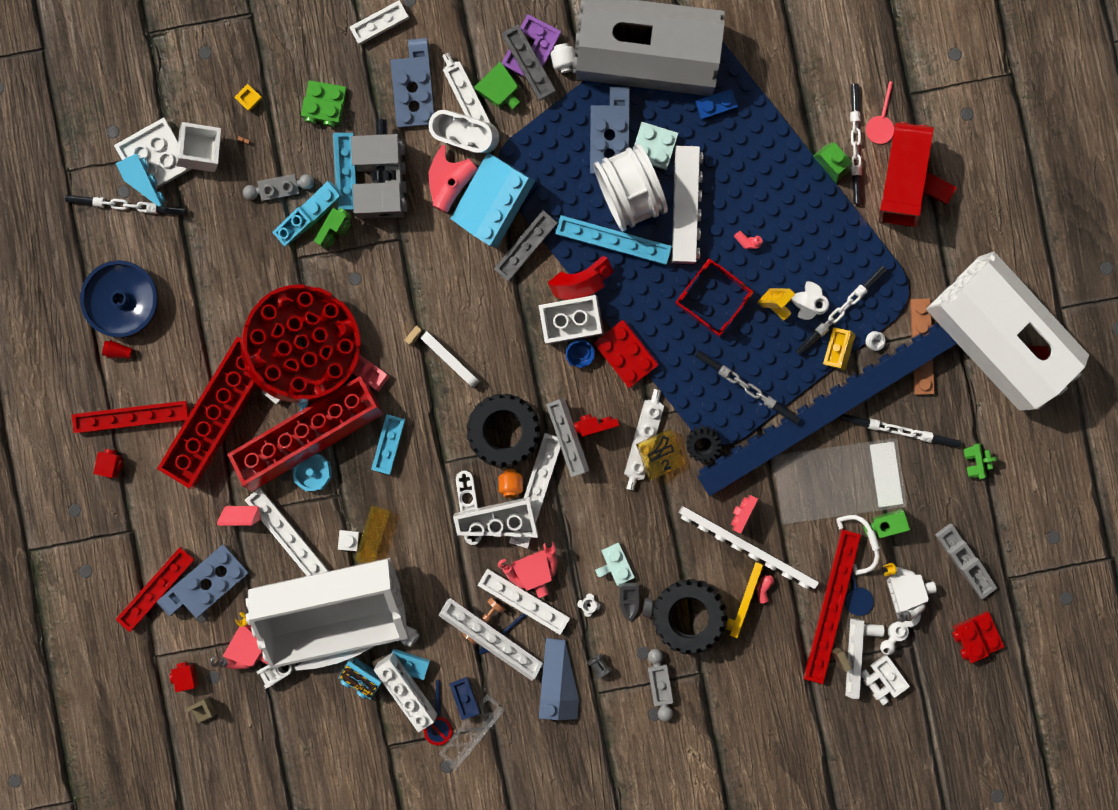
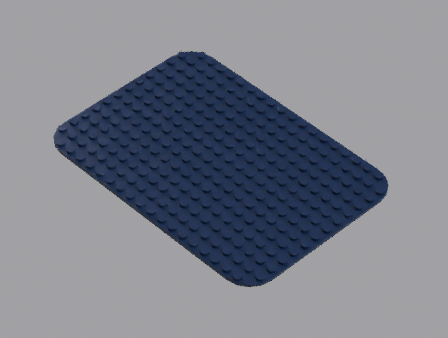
(752, 181)

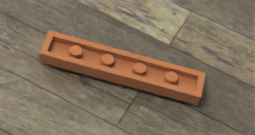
(921, 320)

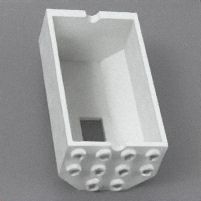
(986, 314)
(327, 613)

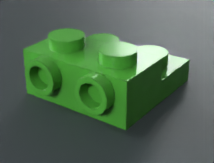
(323, 103)
(336, 223)

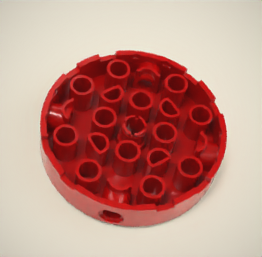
(295, 371)

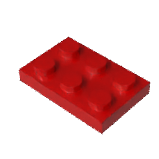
(626, 353)

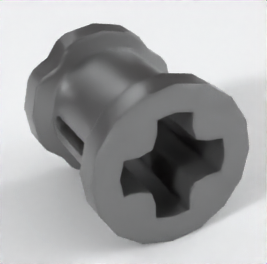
(599, 666)

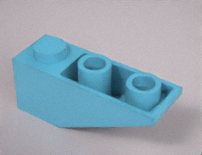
(136, 174)

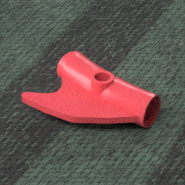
(442, 174)

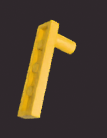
(776, 300)
(736, 625)

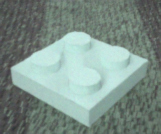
(657, 144)

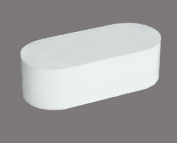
(463, 131)

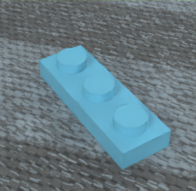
(388, 444)

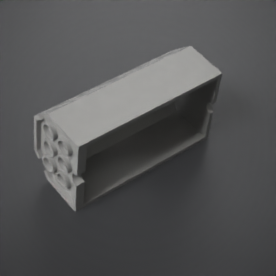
(681, 52)

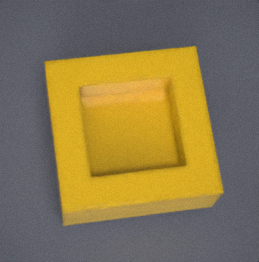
(248, 97)

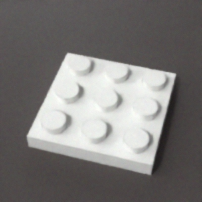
(159, 148)

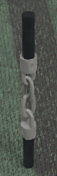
(768, 401)

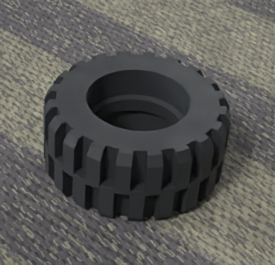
(477, 430)
(664, 620)

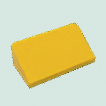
(839, 348)

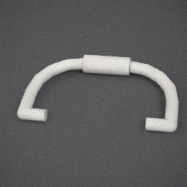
(872, 538)

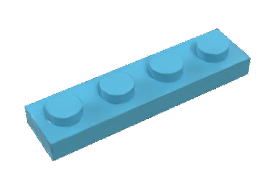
(344, 170)

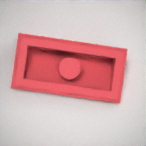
(239, 516)

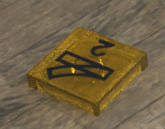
(660, 454)

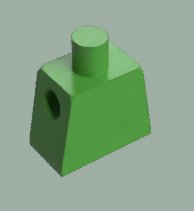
(498, 88)
(834, 161)
(896, 520)

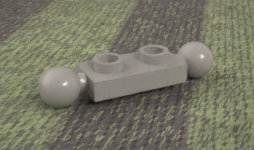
(278, 187)
(660, 685)

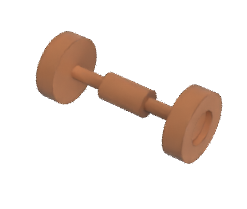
(486, 618)

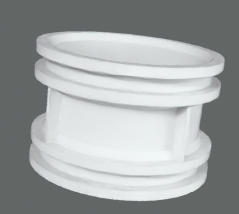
(630, 187)

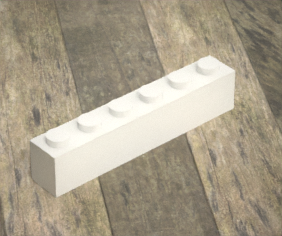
(686, 204)

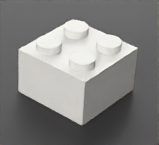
(198, 147)

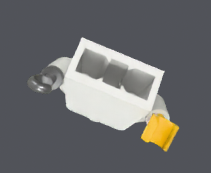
(907, 592)

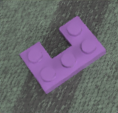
(544, 42)

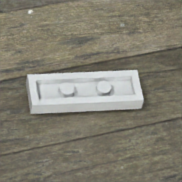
(379, 22)

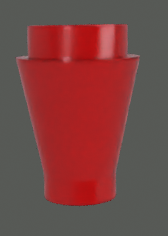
(116, 350)

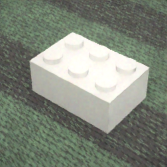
(571, 319)

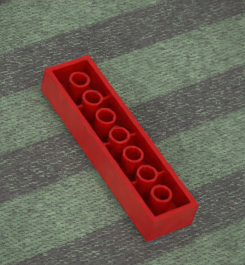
(209, 420)
(305, 434)

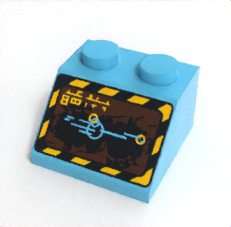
(360, 677)

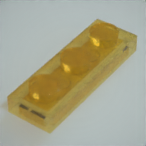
(372, 534)

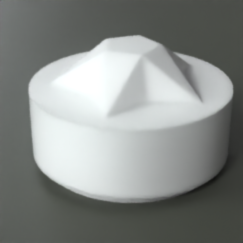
(875, 340)

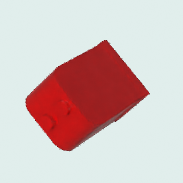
(906, 174)

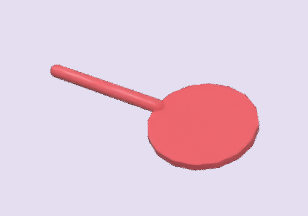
(880, 128)

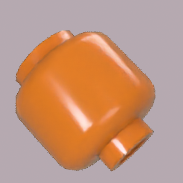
(510, 483)

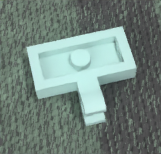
(616, 564)

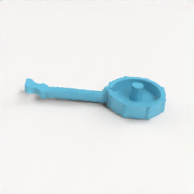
(314, 472)

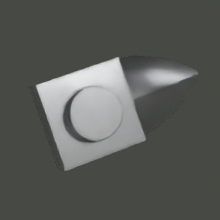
(629, 599)

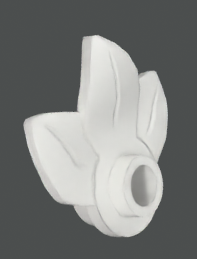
(807, 301)

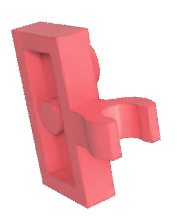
(743, 514)

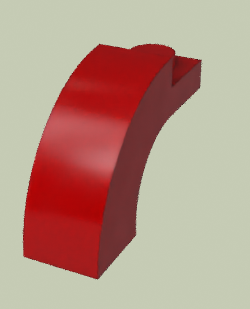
(581, 284)

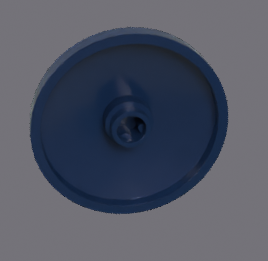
(119, 299)

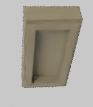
(841, 659)

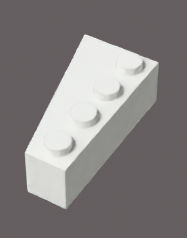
(498, 520)

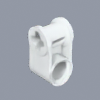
(273, 675)

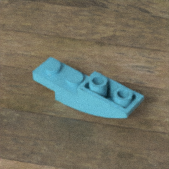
(307, 214)

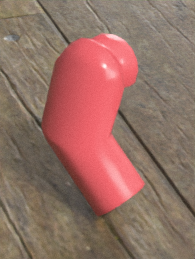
(748, 242)
(762, 587)

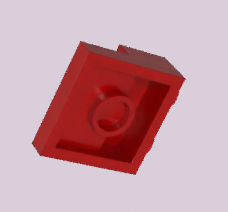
(589, 425)
(977, 637)

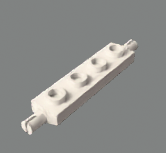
(463, 89)
(646, 428)

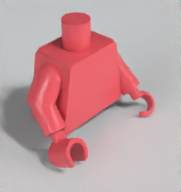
(533, 570)

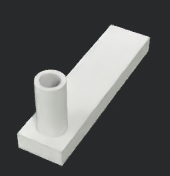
(856, 633)

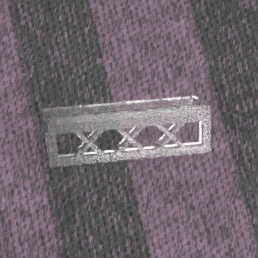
(478, 735)

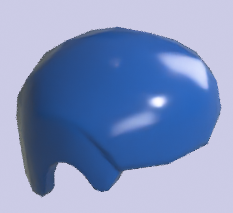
(580, 353)

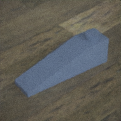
(558, 690)

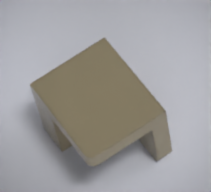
(203, 709)

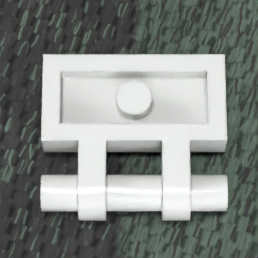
(889, 676)

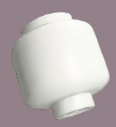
(563, 57)

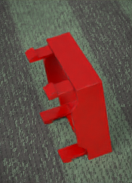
(731, 277)

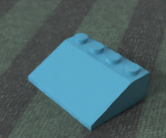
(492, 200)

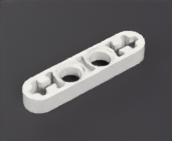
(449, 359)
(463, 506)

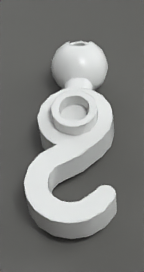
(897, 632)

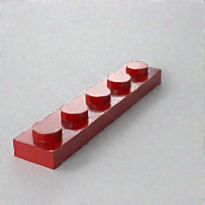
(155, 589)

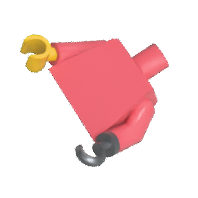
(242, 650)

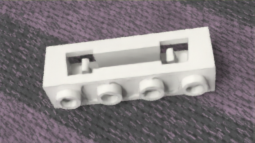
(405, 692)

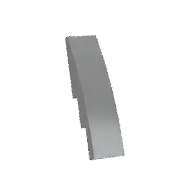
(966, 561)

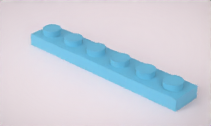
(613, 240)

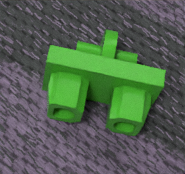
(979, 469)

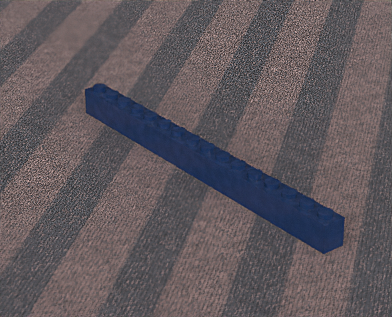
(825, 408)

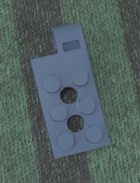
(416, 70)
(609, 117)
(189, 589)

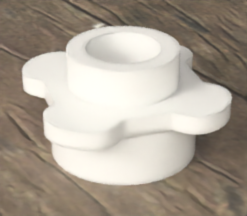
(588, 610)

